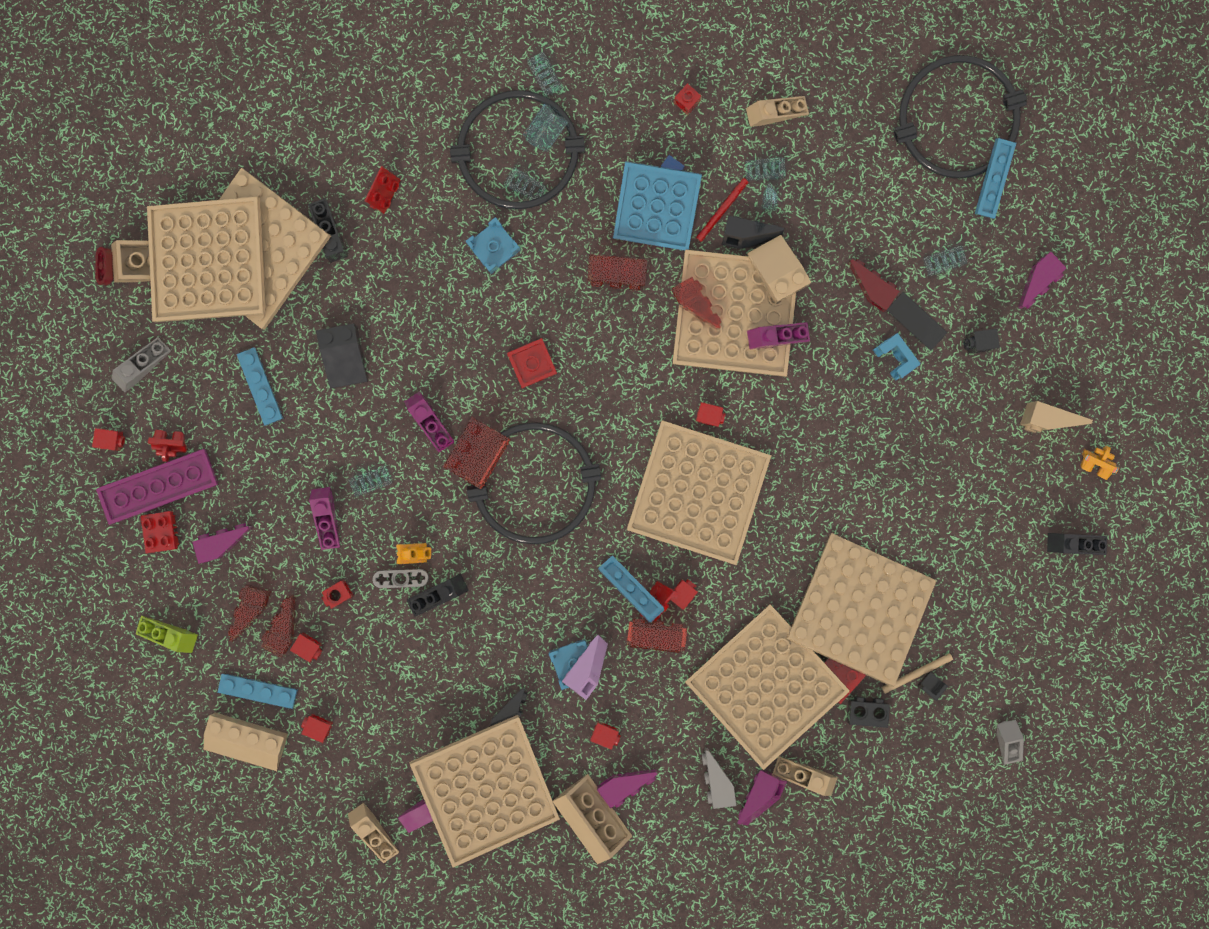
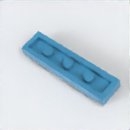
(995, 178)
(259, 386)
(631, 589)
(257, 690)

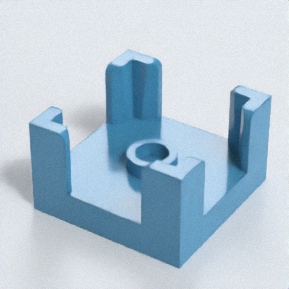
(493, 246)
(901, 353)
(566, 657)

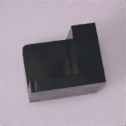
(932, 686)

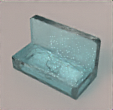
(545, 128)

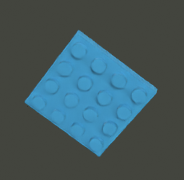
(657, 205)

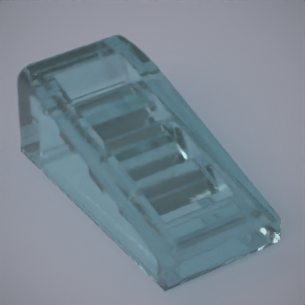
(536, 59)
(514, 171)
(765, 176)
(770, 198)
(961, 256)
(355, 488)

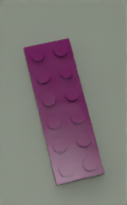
(157, 486)

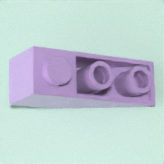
(587, 670)

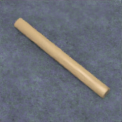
(918, 672)

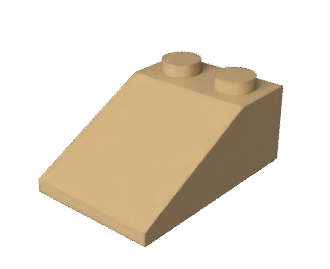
(131, 261)
(779, 269)
(1041, 417)

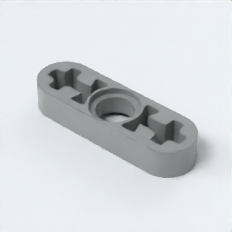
(415, 583)

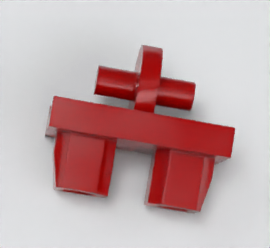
(167, 447)

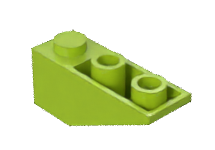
(166, 635)

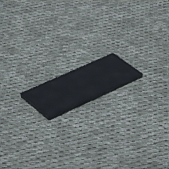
(917, 321)

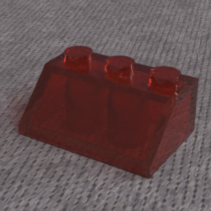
(617, 272)
(476, 453)
(656, 636)

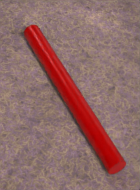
(722, 209)

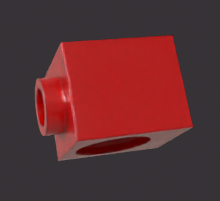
(687, 99)
(710, 415)
(108, 439)
(344, 590)
(687, 593)
(307, 647)
(316, 728)
(605, 735)

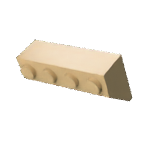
(244, 741)
(592, 819)

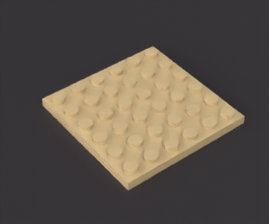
(288, 242)
(206, 259)
(741, 305)
(699, 492)
(861, 609)
(766, 687)
(484, 790)

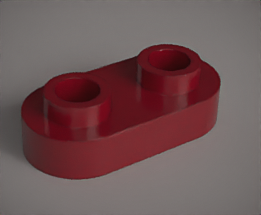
(104, 266)

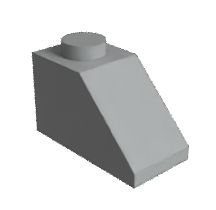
(1010, 741)

